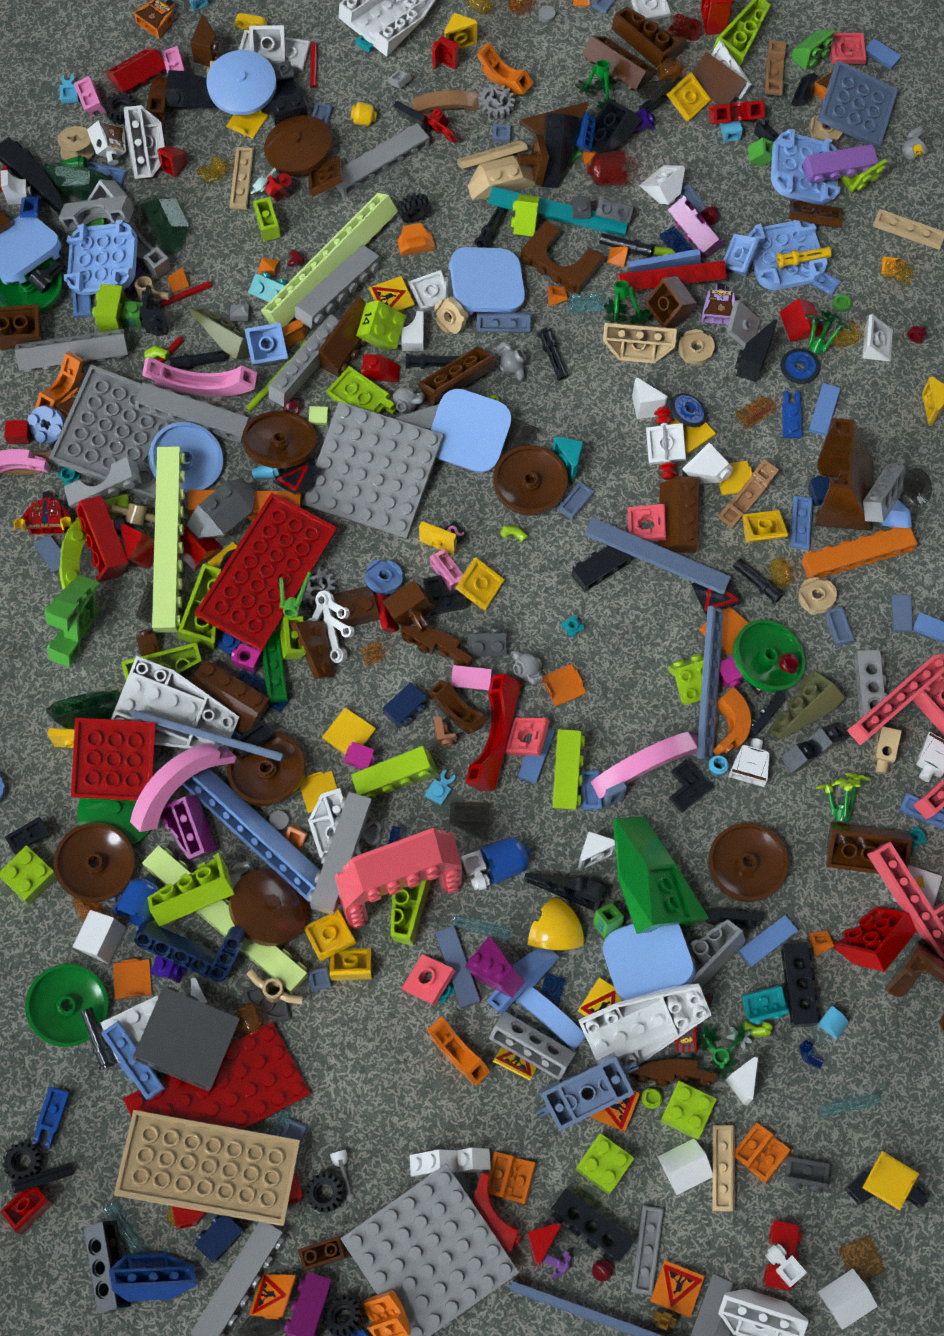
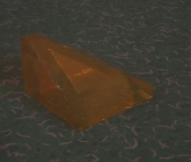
(374, 653)

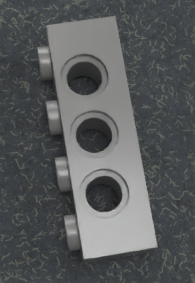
(884, 493)
(869, 660)
(532, 1045)

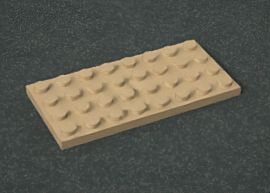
(207, 1168)

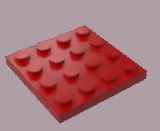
(112, 758)

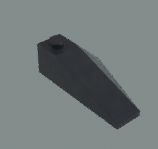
(187, 90)
(560, 138)
(577, 890)

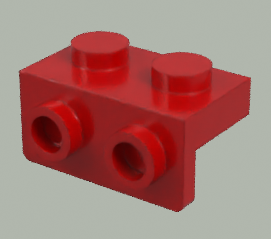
(445, 52)

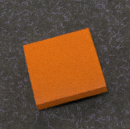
(731, 626)
(753, 1147)
(501, 1175)
(386, 1315)

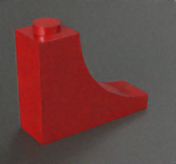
(504, 1231)

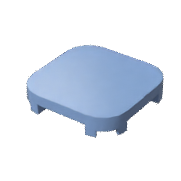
(788, 172)
(783, 239)
(26, 247)
(101, 257)
(487, 280)
(471, 429)
(647, 960)

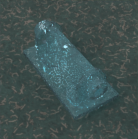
(592, 302)

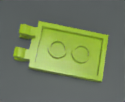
(360, 392)

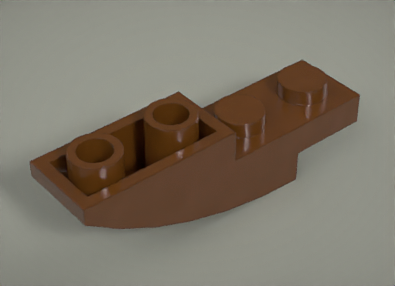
(157, 100)
(433, 639)
(665, 1071)
(323, 1253)

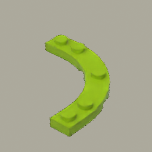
(74, 542)

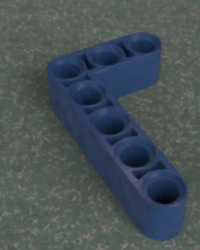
(191, 954)

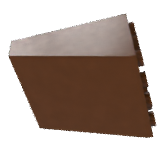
(847, 458)
(918, 960)

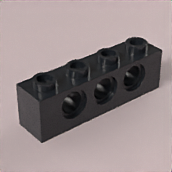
(803, 954)
(569, 1201)
(103, 1253)

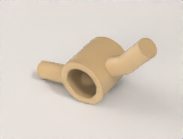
(140, 285)
(134, 513)
(281, 995)

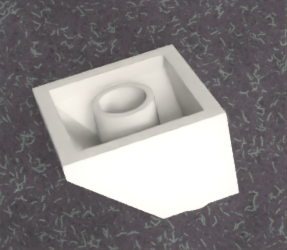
(665, 183)
(709, 466)

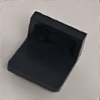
(152, 320)

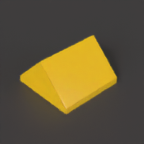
(461, 30)
(933, 399)
(763, 526)
(351, 964)

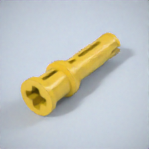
(795, 257)

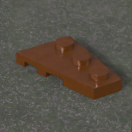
(315, 642)

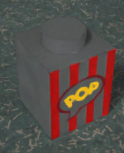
(686, 1045)

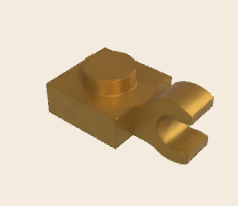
(663, 1320)

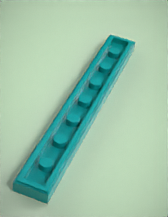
(559, 212)

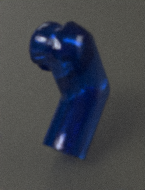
(808, 1056)

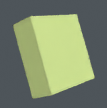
(318, 415)

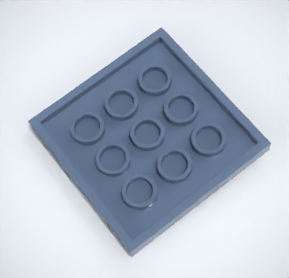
(857, 104)

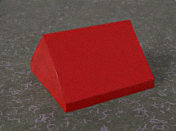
(795, 322)
(138, 546)
(197, 551)
(26, 1209)
(540, 1241)

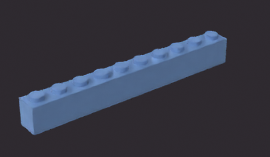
(254, 830)

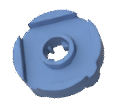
(37, 427)
(383, 568)

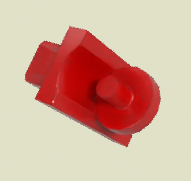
(277, 188)

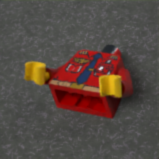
(45, 516)

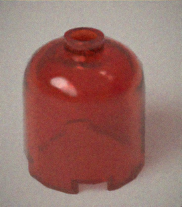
(607, 168)

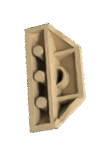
(500, 173)
(639, 342)

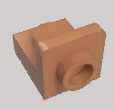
(440, 731)

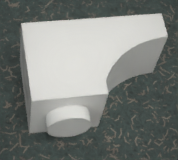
(14, 188)
(413, 335)

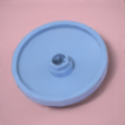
(241, 82)
(201, 452)

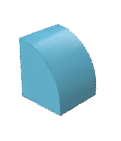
(731, 131)
(833, 1022)

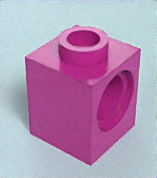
(250, 665)
(729, 674)
(359, 756)

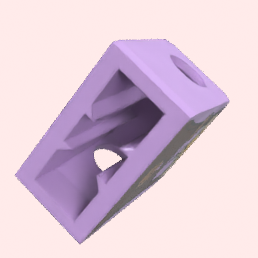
(718, 305)

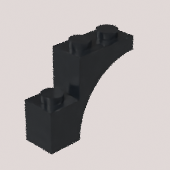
(817, 744)
(860, 1195)

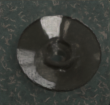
(917, 486)

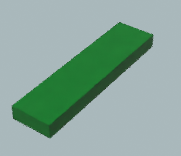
(274, 670)

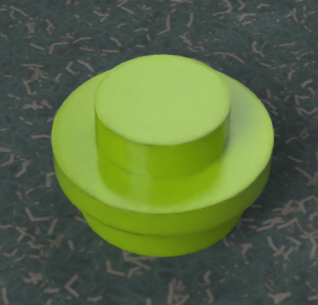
(651, 1098)

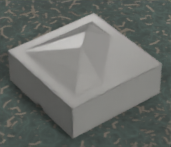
(399, 78)
(239, 313)

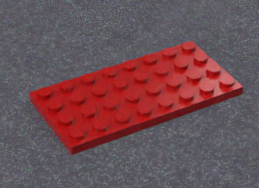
(247, 591)
(249, 1087)

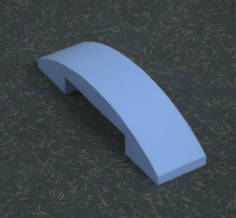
(551, 1017)

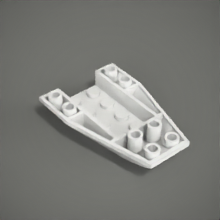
(172, 697)
(645, 1023)

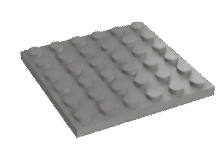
(107, 429)
(373, 470)
(431, 1252)

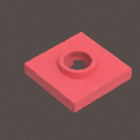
(853, 41)
(653, 513)
(520, 729)
(430, 991)

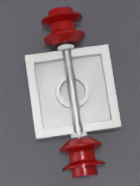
(666, 443)

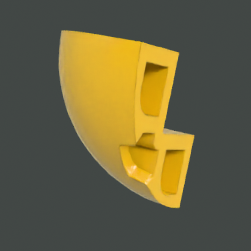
(556, 928)

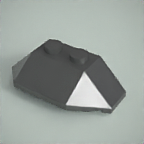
(223, 510)

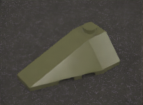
(224, 332)
(816, 699)

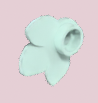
(261, 183)

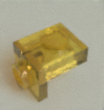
(213, 171)
(898, 269)

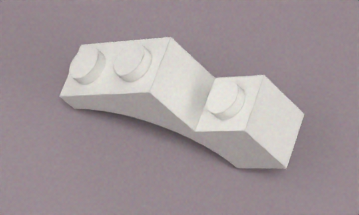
(460, 1161)

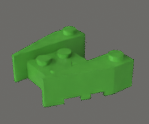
(73, 614)

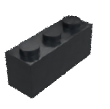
(599, 567)

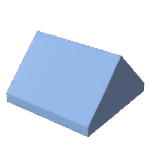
(741, 254)
(266, 344)

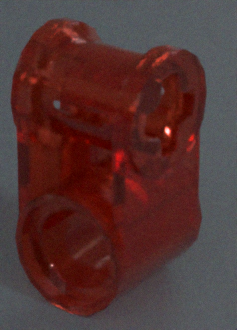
(686, 27)

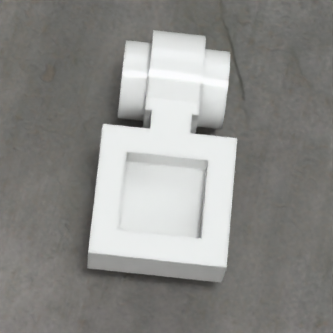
(474, 865)
(790, 1269)

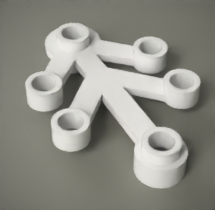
(332, 623)

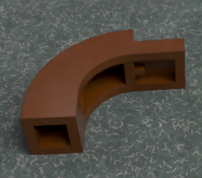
(455, 708)

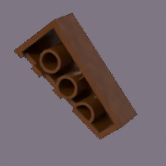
(647, 37)

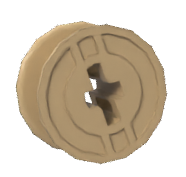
(73, 140)

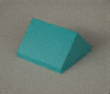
(570, 453)

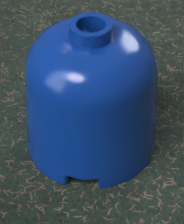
(505, 859)
(134, 901)

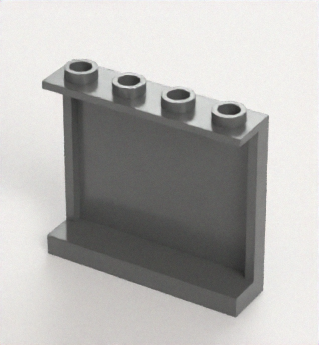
(186, 1038)

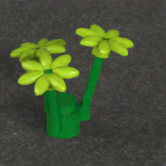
(844, 812)

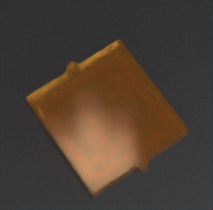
(862, 1258)

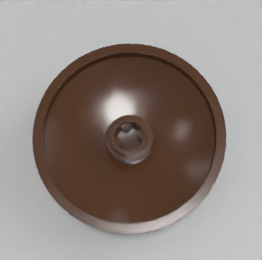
(298, 145)
(279, 439)
(530, 480)
(266, 780)
(94, 862)
(748, 862)
(267, 908)

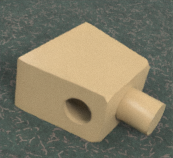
(885, 737)

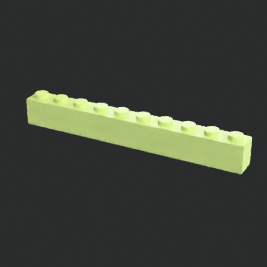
(332, 255)
(167, 540)
(268, 958)

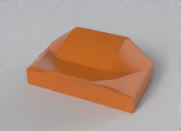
(415, 240)
(294, 332)

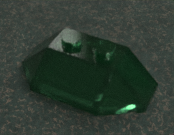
(74, 180)
(166, 222)
(88, 705)

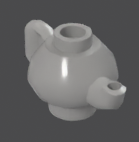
(511, 360)
(406, 399)
(527, 667)

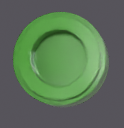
(842, 303)

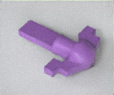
(562, 1265)

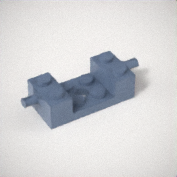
(607, 1080)

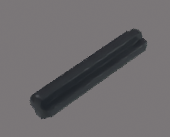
(42, 1178)

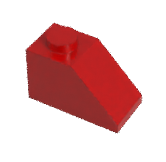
(172, 160)
(380, 368)

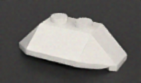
(143, 139)
(323, 819)
(760, 1315)

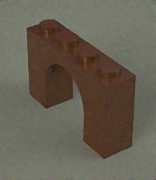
(574, 276)

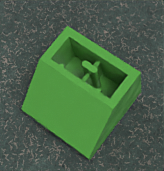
(813, 49)

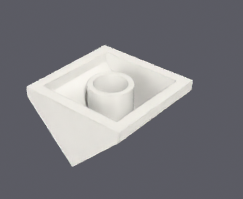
(268, 41)
(877, 340)
(647, 399)
(595, 849)
(99, 936)
(743, 1081)
(686, 1166)
(847, 1298)

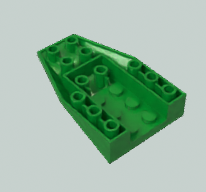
(651, 880)

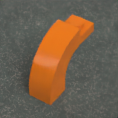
(500, 73)
(67, 380)
(738, 718)
(457, 1052)

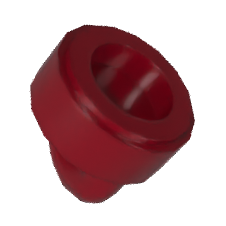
(710, 214)
(295, 258)
(917, 334)
(293, 403)
(788, 663)
(602, 1270)

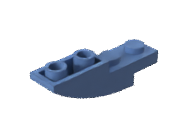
(531, 969)

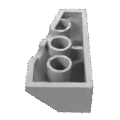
(708, 1320)

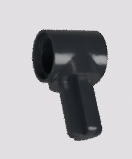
(42, 279)

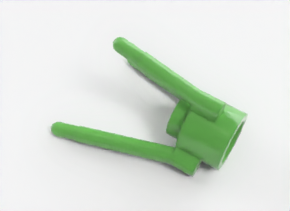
(292, 605)

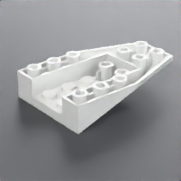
(384, 21)

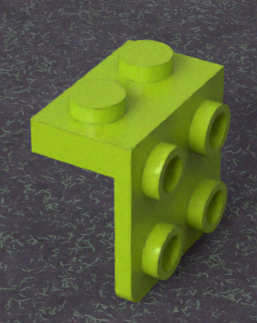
(860, 181)
(688, 677)

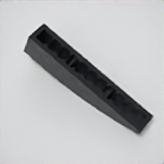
(25, 167)

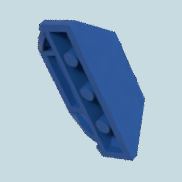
(151, 1277)

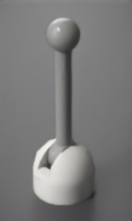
(340, 1159)

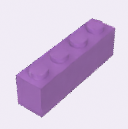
(839, 163)

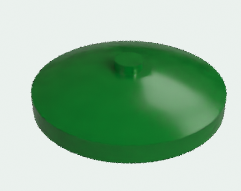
(26, 294)
(758, 654)
(113, 813)
(56, 1003)

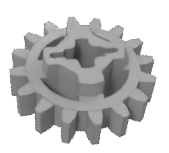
(494, 99)
(318, 577)

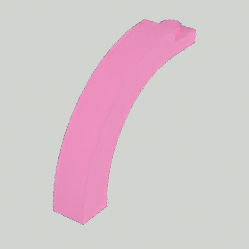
(206, 384)
(22, 459)
(646, 761)
(171, 777)

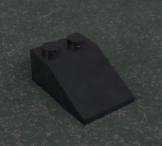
(286, 101)
(613, 126)
(753, 356)

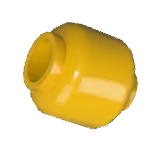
(363, 114)

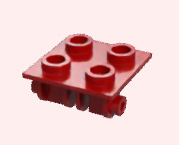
(439, 123)

